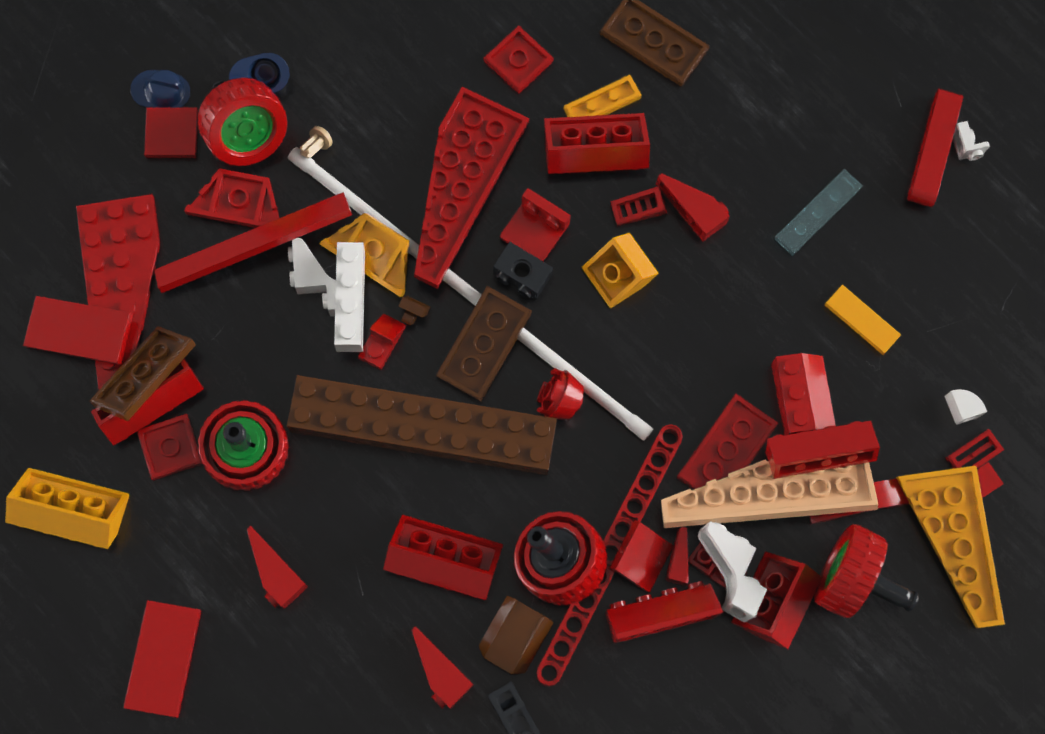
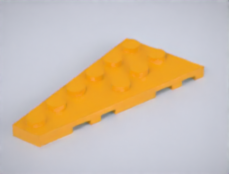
(956, 525)

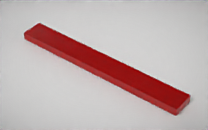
(252, 242)

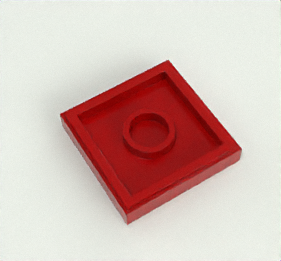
(518, 59)
(171, 133)
(169, 447)
(641, 556)

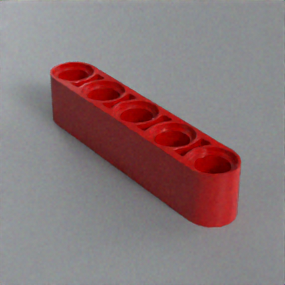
(935, 148)

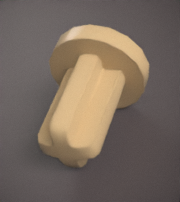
(318, 140)

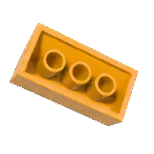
(66, 508)

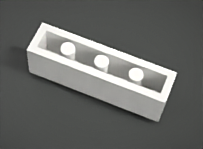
(349, 297)

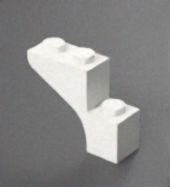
(309, 275)
(732, 557)

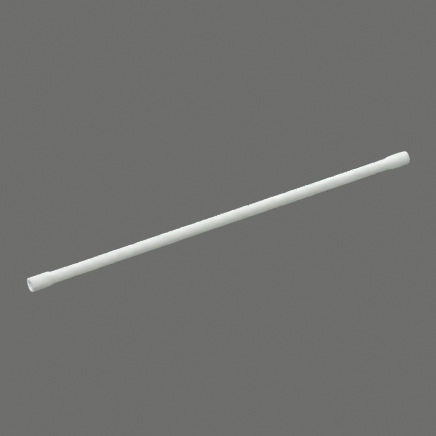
(630, 420)

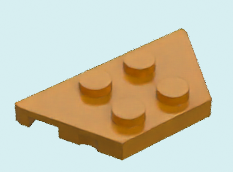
(384, 250)

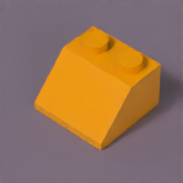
(619, 269)

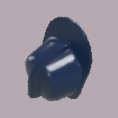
(263, 67)
(160, 89)

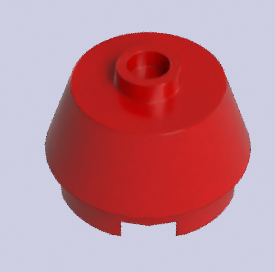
(560, 396)

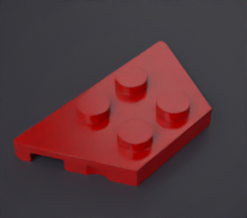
(236, 199)

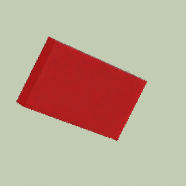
(78, 330)
(728, 444)
(162, 659)

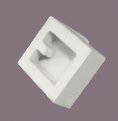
(964, 143)

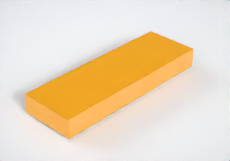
(605, 99)
(862, 319)

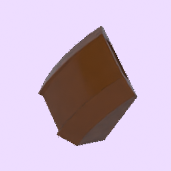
(514, 636)

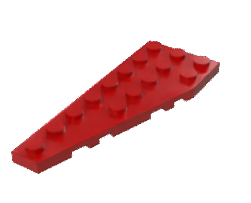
(468, 160)
(119, 262)

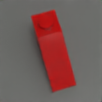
(697, 208)
(276, 576)
(443, 676)

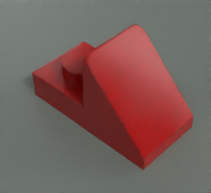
(382, 340)

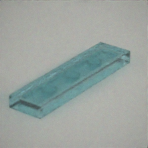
(818, 212)

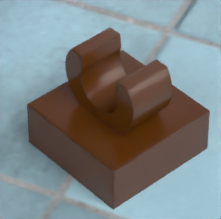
(413, 309)

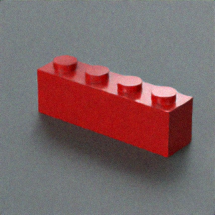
(174, 390)
(822, 449)

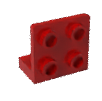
(536, 225)

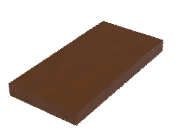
(654, 40)
(484, 343)
(142, 373)

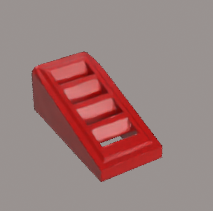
(640, 215)
(678, 565)

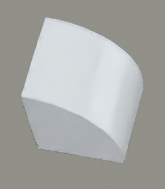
(964, 405)

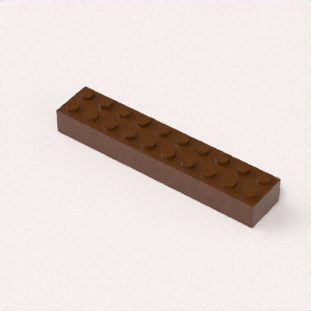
(422, 425)

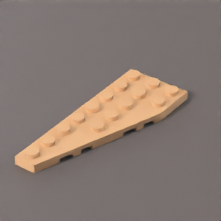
(755, 495)

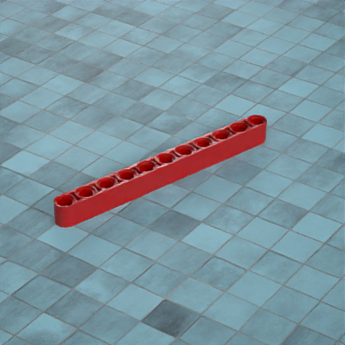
(612, 540)

